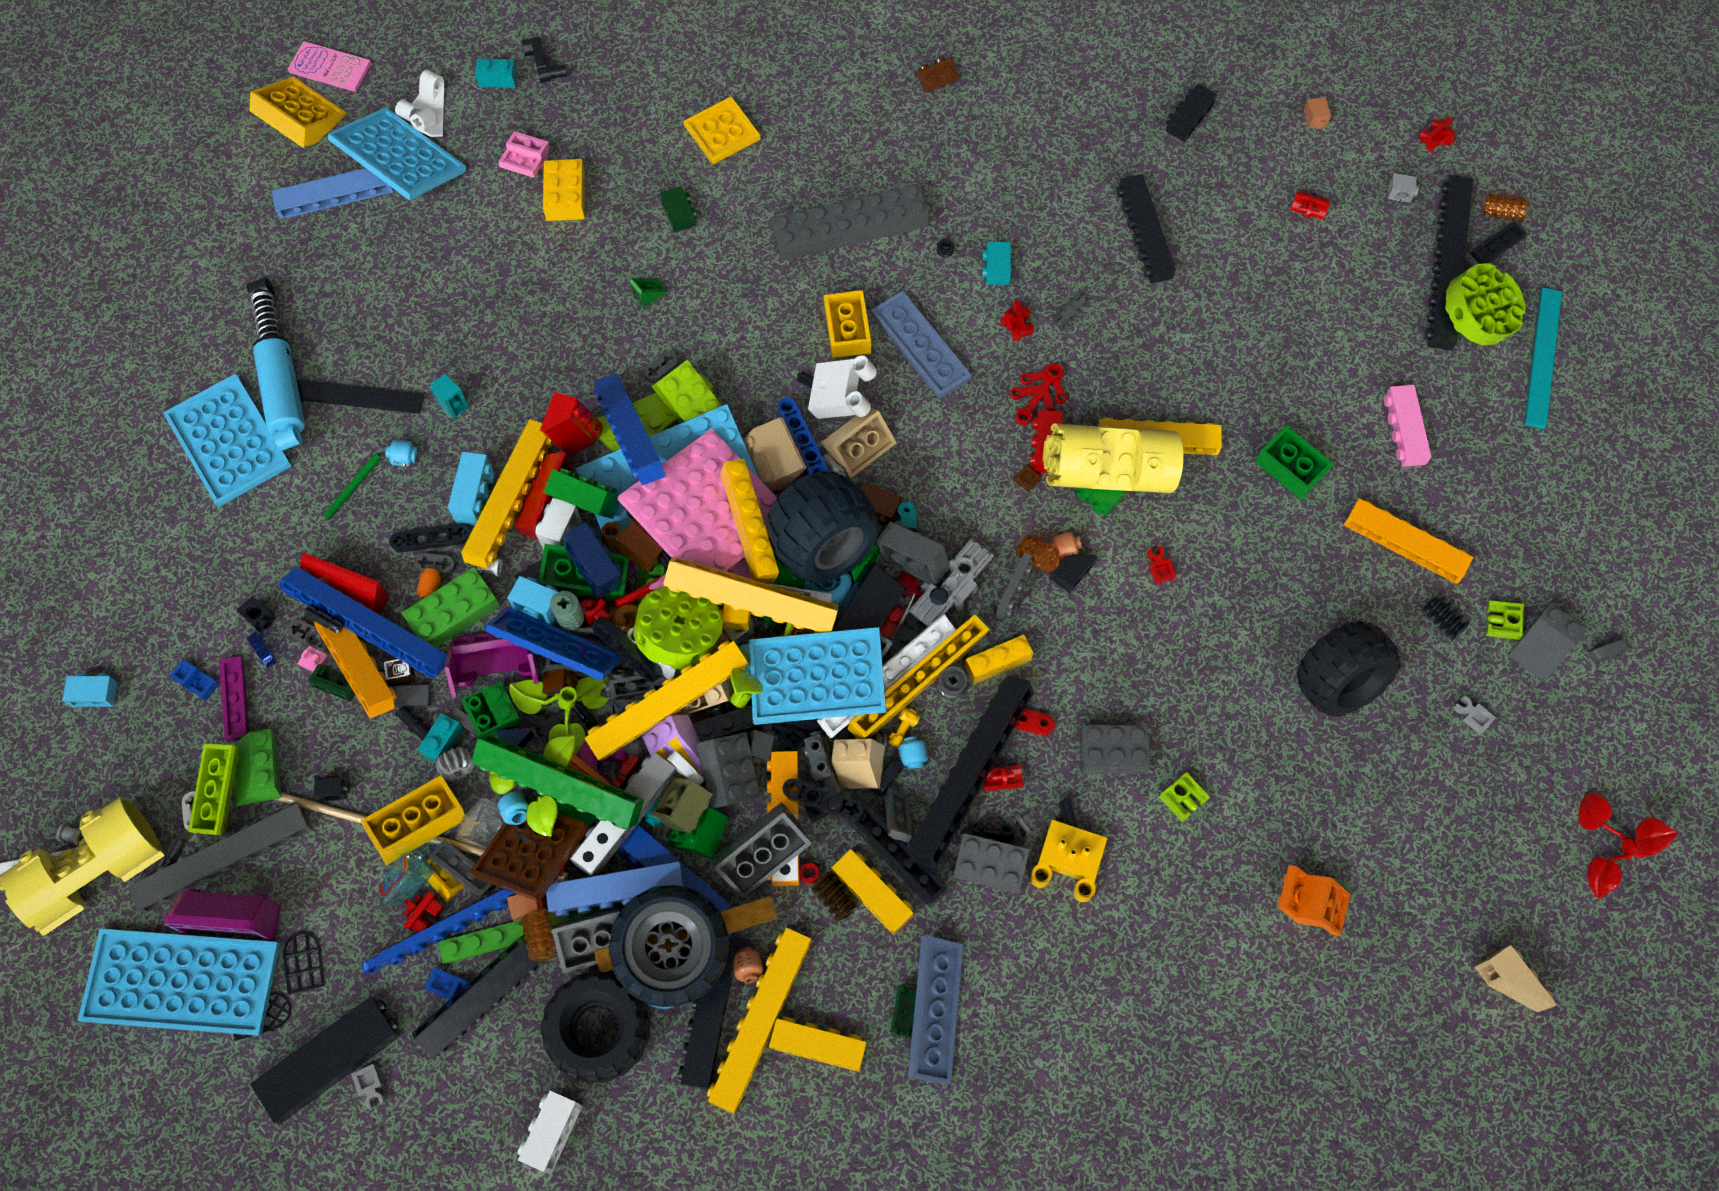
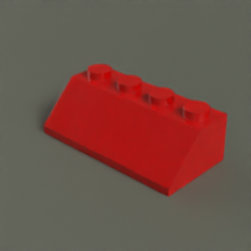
(570, 424)
(536, 502)
(355, 586)

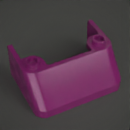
(486, 655)
(224, 913)

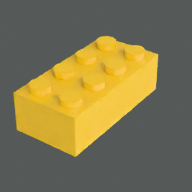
(413, 820)

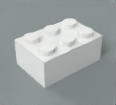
(549, 1132)

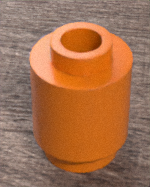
(428, 582)

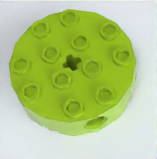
(1485, 304)
(677, 628)

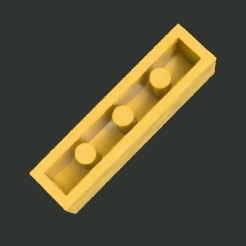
(872, 891)
(817, 1044)

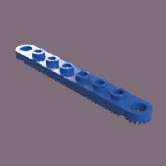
(438, 932)

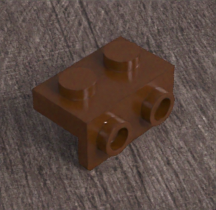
(937, 75)

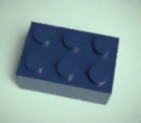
(592, 560)

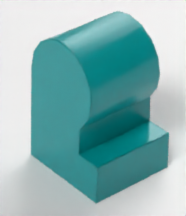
(907, 515)

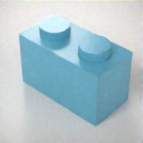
(90, 690)

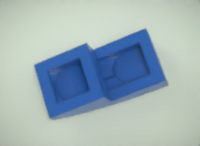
(194, 680)
(443, 983)

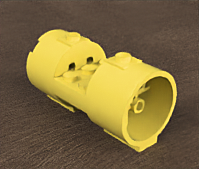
(1113, 458)
(45, 889)

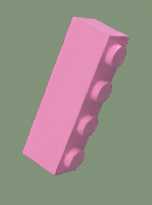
(1407, 425)

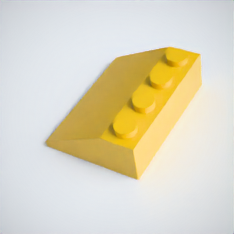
(295, 111)

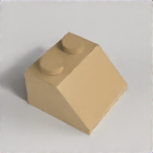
(858, 763)

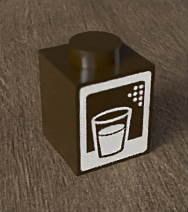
(398, 672)

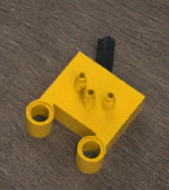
(1070, 853)

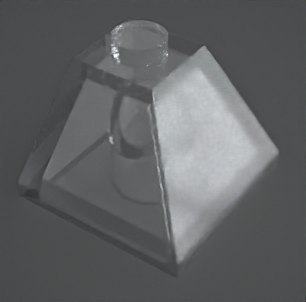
(480, 824)

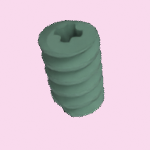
(567, 610)

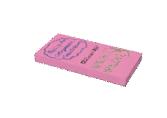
(329, 66)

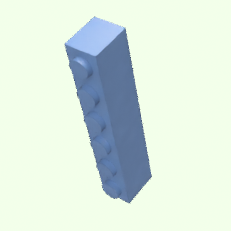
(328, 192)
(610, 889)

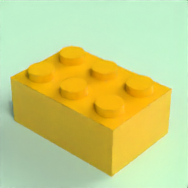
(564, 189)
(847, 324)

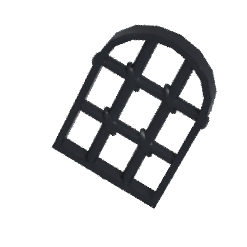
(309, 969)

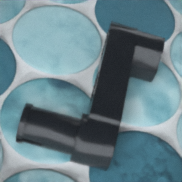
(534, 47)

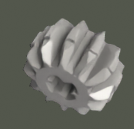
(455, 764)

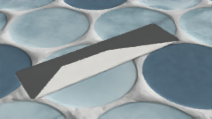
(907, 612)

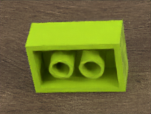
(685, 393)

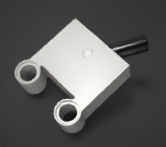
(836, 386)

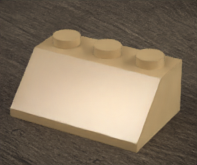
(859, 442)
(774, 454)

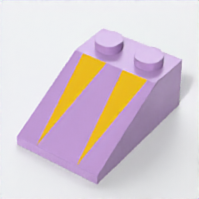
(677, 735)

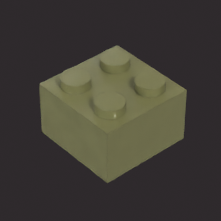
(681, 804)

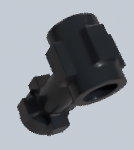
(1005, 833)

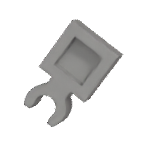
(1476, 717)
(367, 1082)

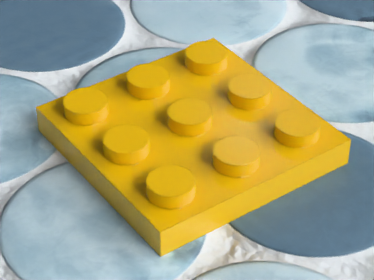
(721, 130)

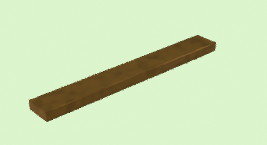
(735, 920)

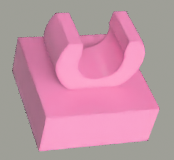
(311, 658)

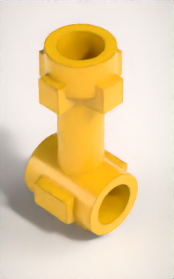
(909, 718)

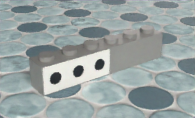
(606, 838)

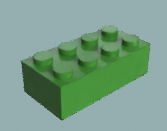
(451, 608)

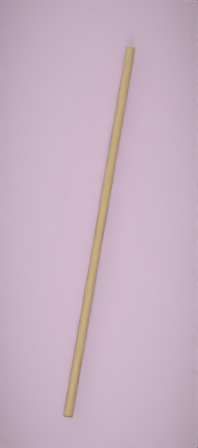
(355, 817)

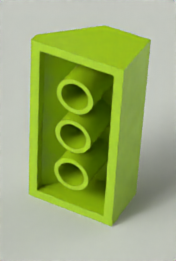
(214, 789)

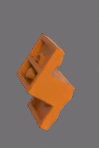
(1314, 900)

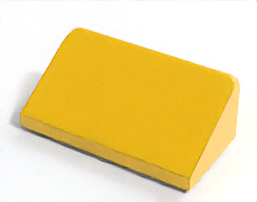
(443, 882)

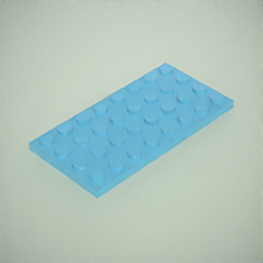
(615, 472)
(179, 982)

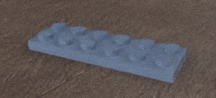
(921, 344)
(935, 1010)

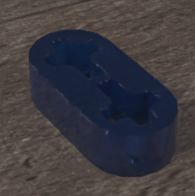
(261, 649)

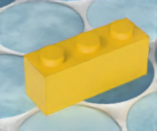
(998, 659)

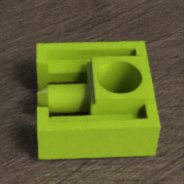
(1507, 629)
(1190, 787)

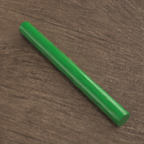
(351, 486)

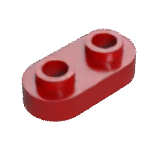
(1033, 724)

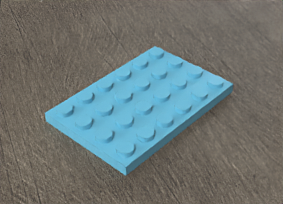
(397, 153)
(226, 440)
(818, 676)

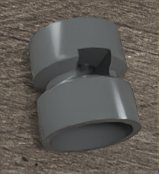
(951, 683)

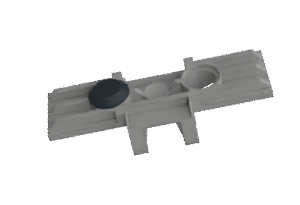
(957, 586)

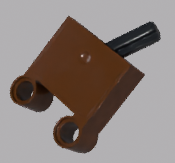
(635, 544)

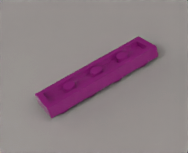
(234, 698)

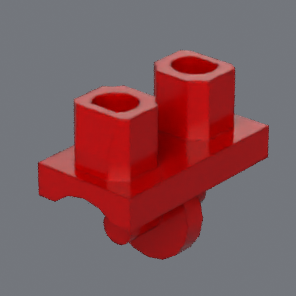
(1440, 134)
(1310, 205)
(1015, 322)
(594, 610)
(1004, 779)
(428, 904)

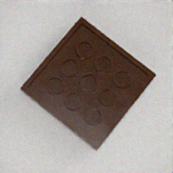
(526, 860)

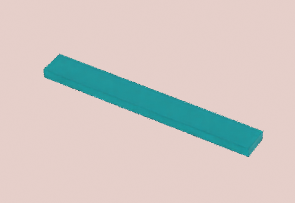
(1543, 358)

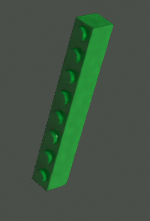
(558, 781)

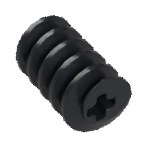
(1446, 617)

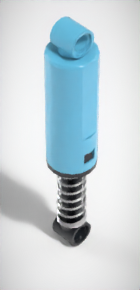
(275, 370)

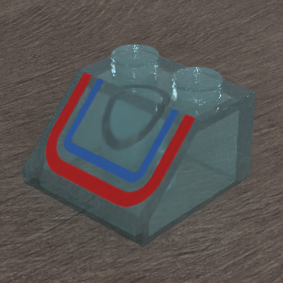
(404, 879)

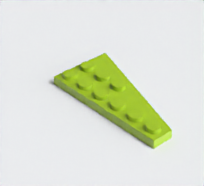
(653, 415)

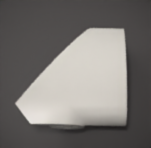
(427, 109)

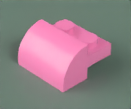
(524, 154)

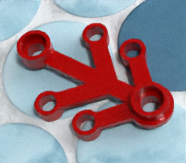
(1040, 391)

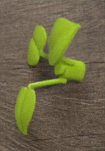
(744, 685)
(529, 699)
(541, 813)

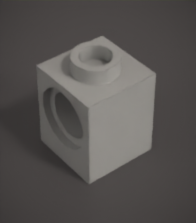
(1402, 187)

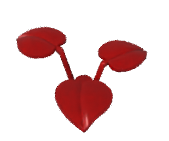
(1651, 839)

